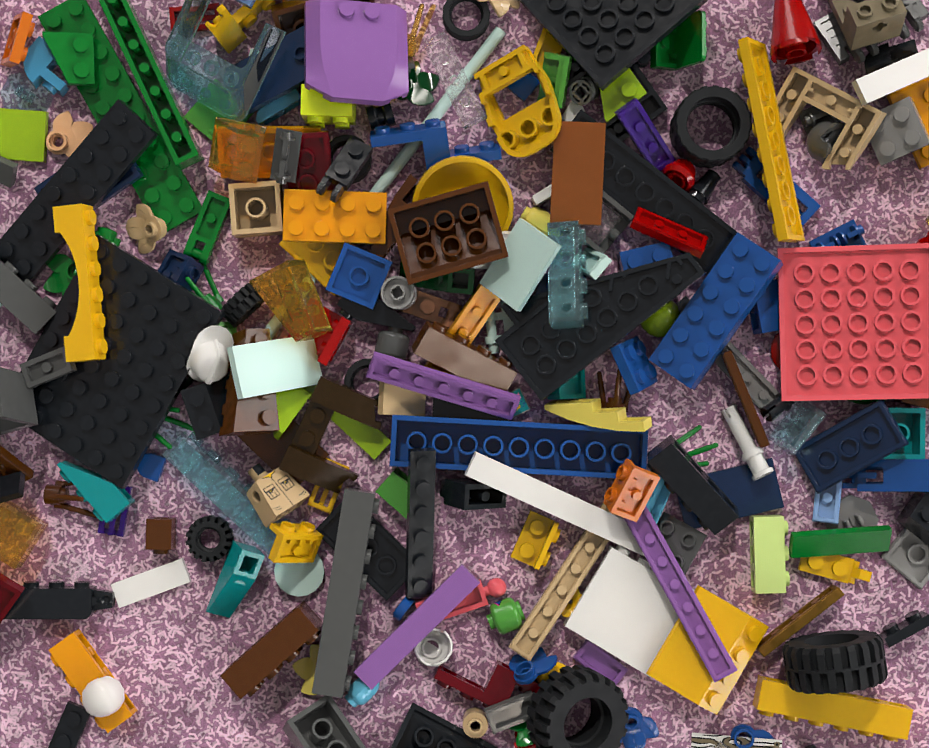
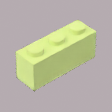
(768, 554)

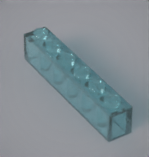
(220, 486)

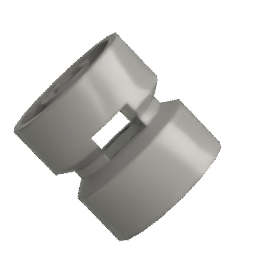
(398, 294)

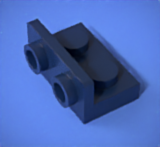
(179, 266)

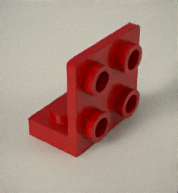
(329, 343)

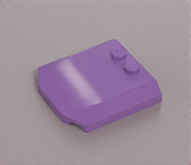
(356, 51)

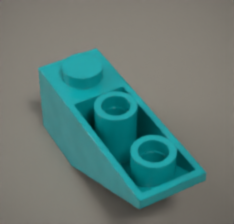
(102, 494)
(235, 578)

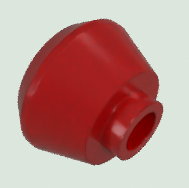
(681, 172)

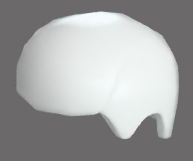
(430, 654)
(103, 696)

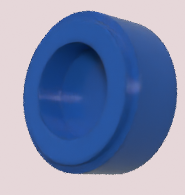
(403, 608)

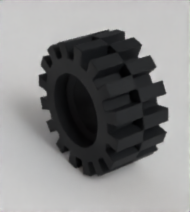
(242, 305)
(194, 538)

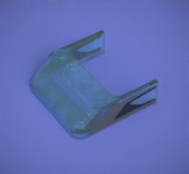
(210, 77)

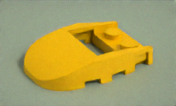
(534, 125)

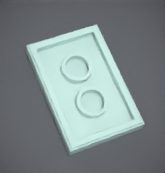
(518, 275)

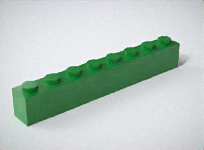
(152, 82)

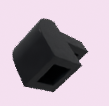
(889, 55)

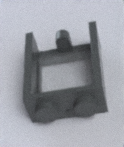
(613, 223)

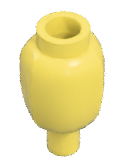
(537, 217)

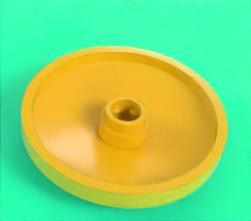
(462, 172)

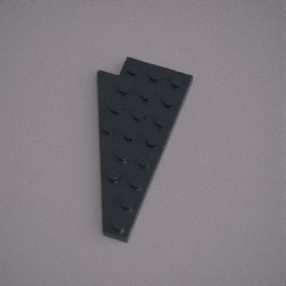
(615, 308)

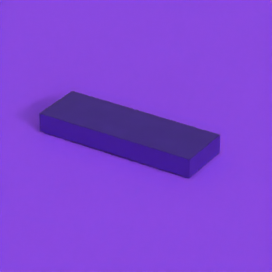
(644, 134)

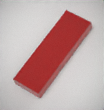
(669, 232)

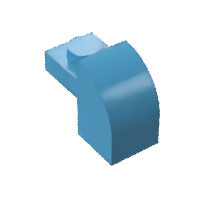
(39, 67)

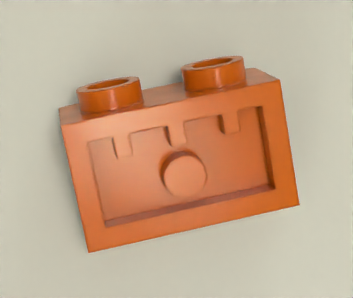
(630, 491)

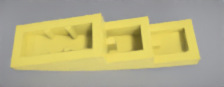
(591, 414)

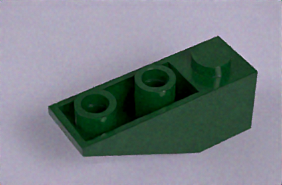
(455, 282)

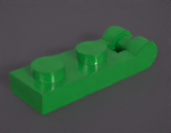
(208, 227)

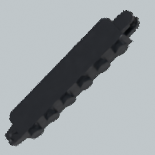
(60, 601)

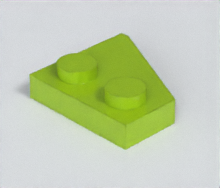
(620, 92)

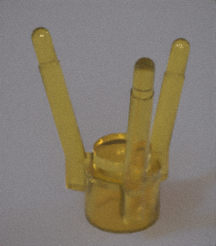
(413, 40)

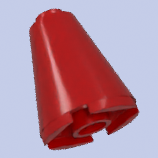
(793, 33)

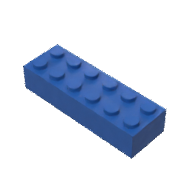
(716, 311)

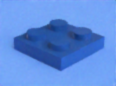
(358, 276)
(634, 365)

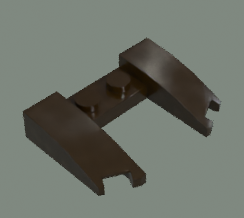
(326, 399)

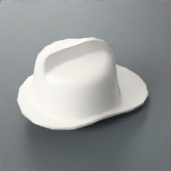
(209, 354)

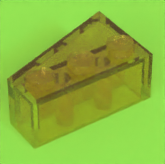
(293, 299)

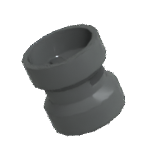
(587, 87)

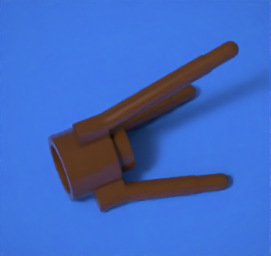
(616, 401)
(59, 495)

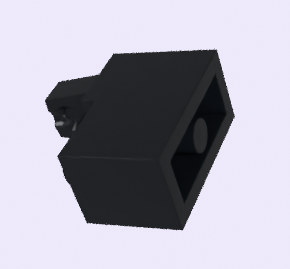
(471, 494)

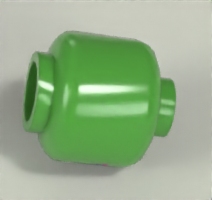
(505, 615)

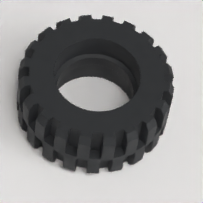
(835, 661)
(561, 693)

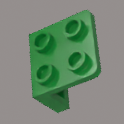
(683, 46)

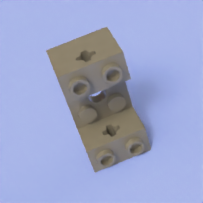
(868, 20)

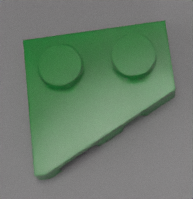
(73, 55)

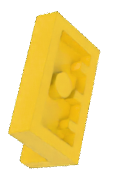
(535, 540)
(294, 542)

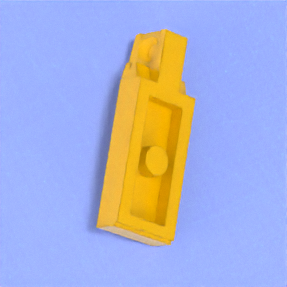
(834, 567)

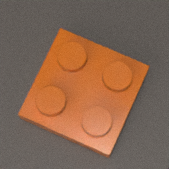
(15, 46)

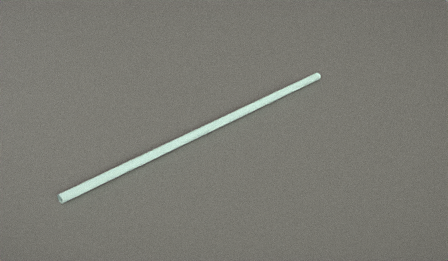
(411, 147)

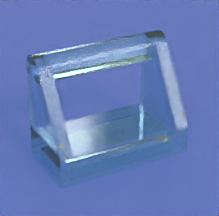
(797, 427)

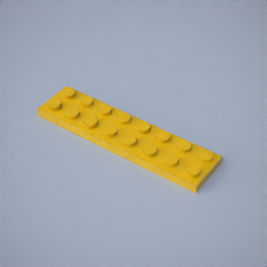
(771, 141)

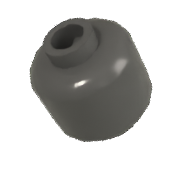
(393, 343)

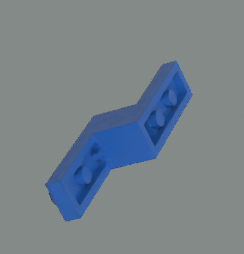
(434, 139)

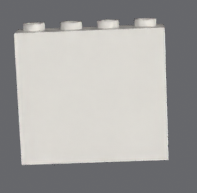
(624, 610)

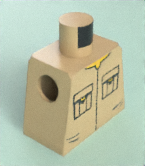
(274, 494)

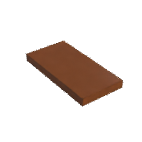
(578, 173)

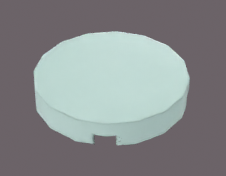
(300, 578)

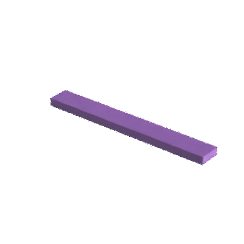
(681, 596)

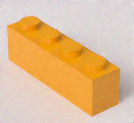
(81, 667)

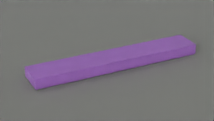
(443, 386)
(416, 626)

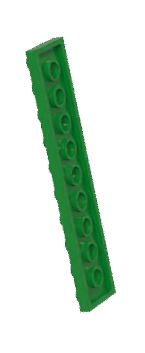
(163, 183)

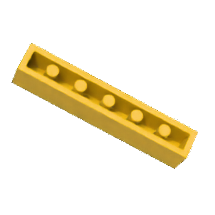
(840, 709)

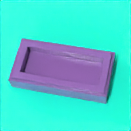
(599, 660)

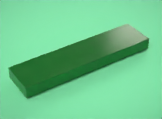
(840, 541)

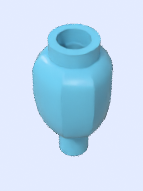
(360, 693)

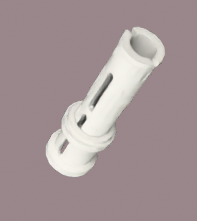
(751, 453)

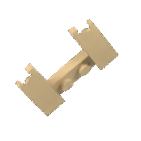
(860, 120)

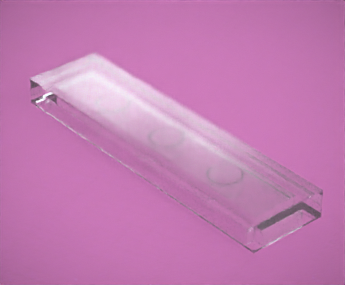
(454, 80)

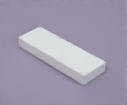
(151, 582)

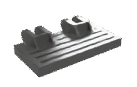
(834, 40)

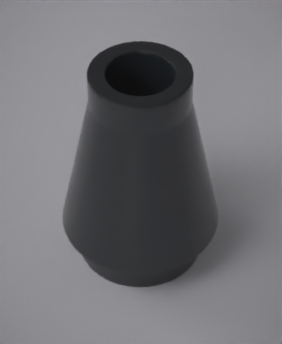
(704, 186)

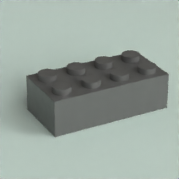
(321, 727)

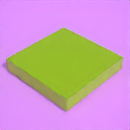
(23, 134)

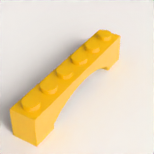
(86, 337)

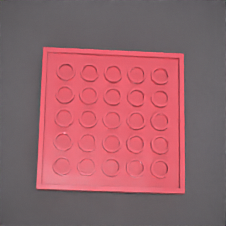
(854, 322)

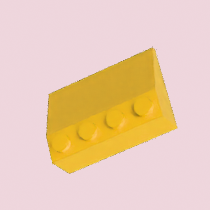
(681, 666)

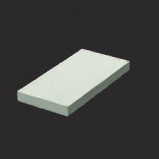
(273, 366)

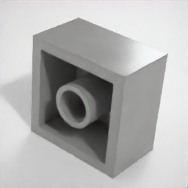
(899, 132)

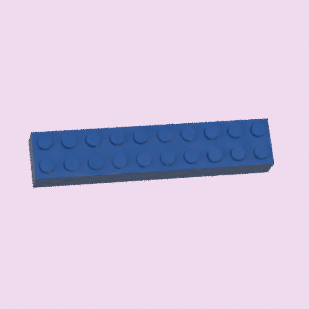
(519, 444)

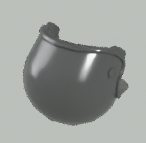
(822, 139)

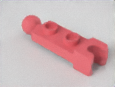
(477, 598)

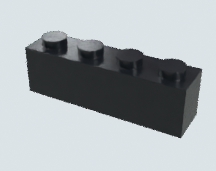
(692, 485)

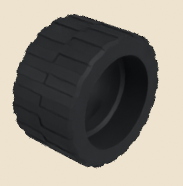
(731, 105)

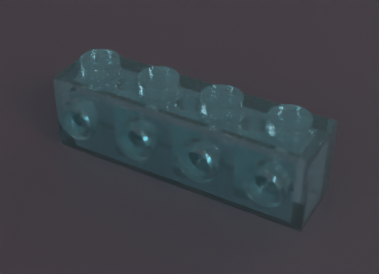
(566, 276)

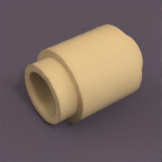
(471, 715)

